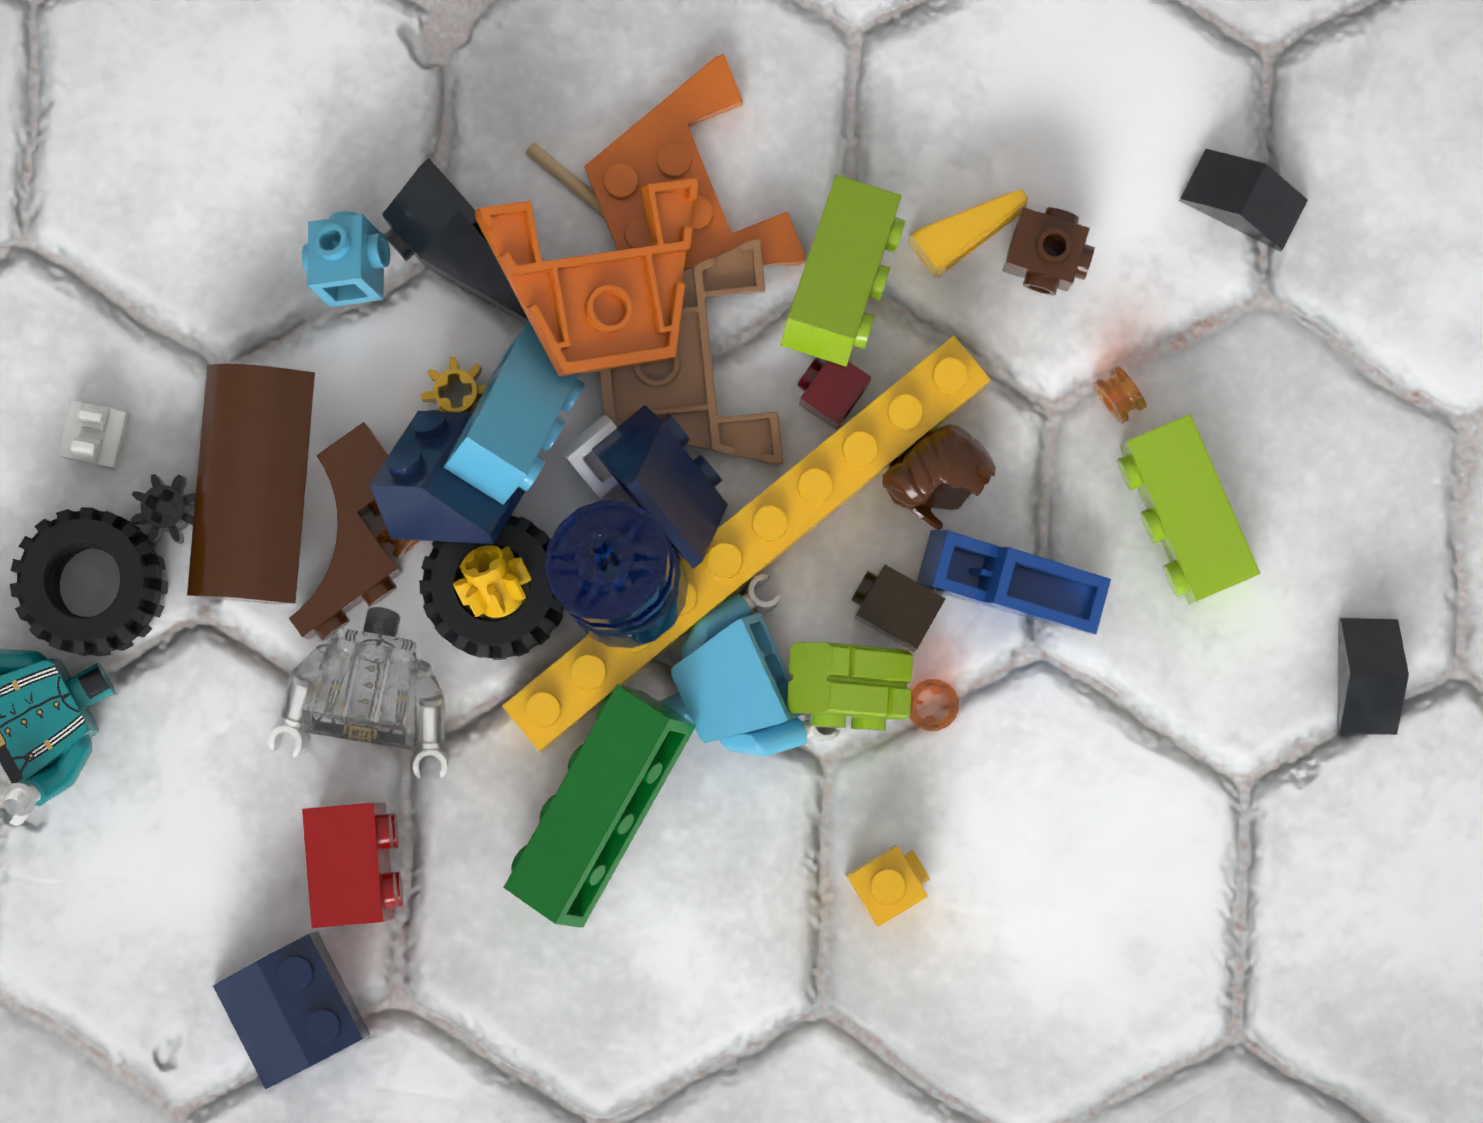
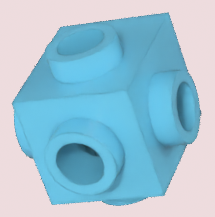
(345, 259)

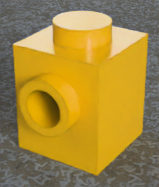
(889, 884)

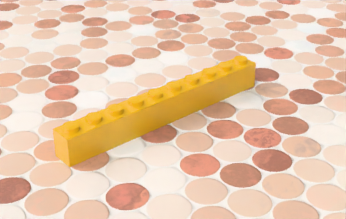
(761, 534)

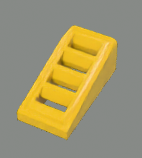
(954, 237)

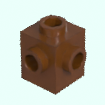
(1055, 230)

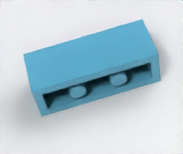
(514, 420)

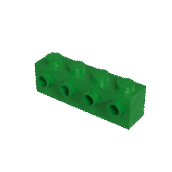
(598, 806)

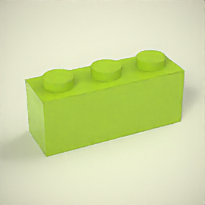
(844, 271)
(1187, 510)

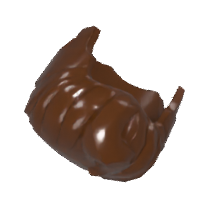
(939, 473)

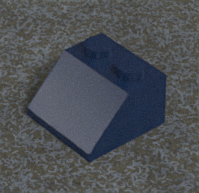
(665, 481)
(428, 501)
(291, 1009)

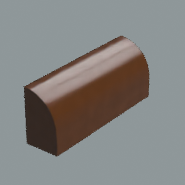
(251, 483)

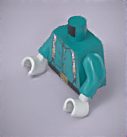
(45, 725)

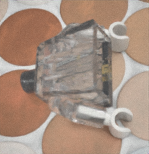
(366, 691)

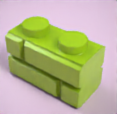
(849, 682)

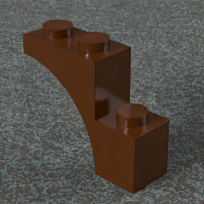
(360, 562)

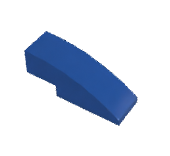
(1013, 581)

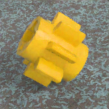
(443, 385)
(492, 581)

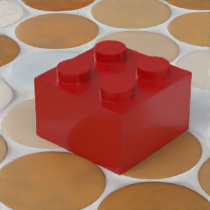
(351, 864)

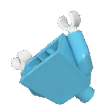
(737, 681)

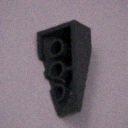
(441, 230)

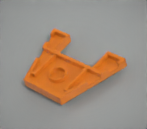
(664, 151)
(604, 305)

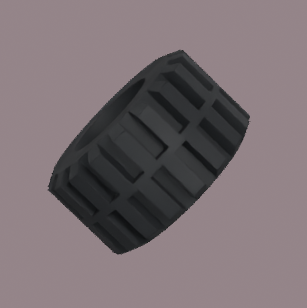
(41, 572)
(492, 637)

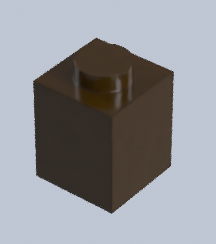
(896, 606)

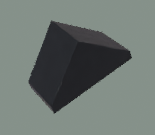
(1245, 197)
(1370, 676)

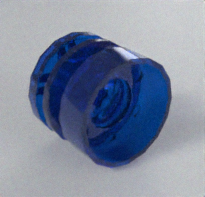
(629, 601)

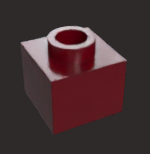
(832, 390)

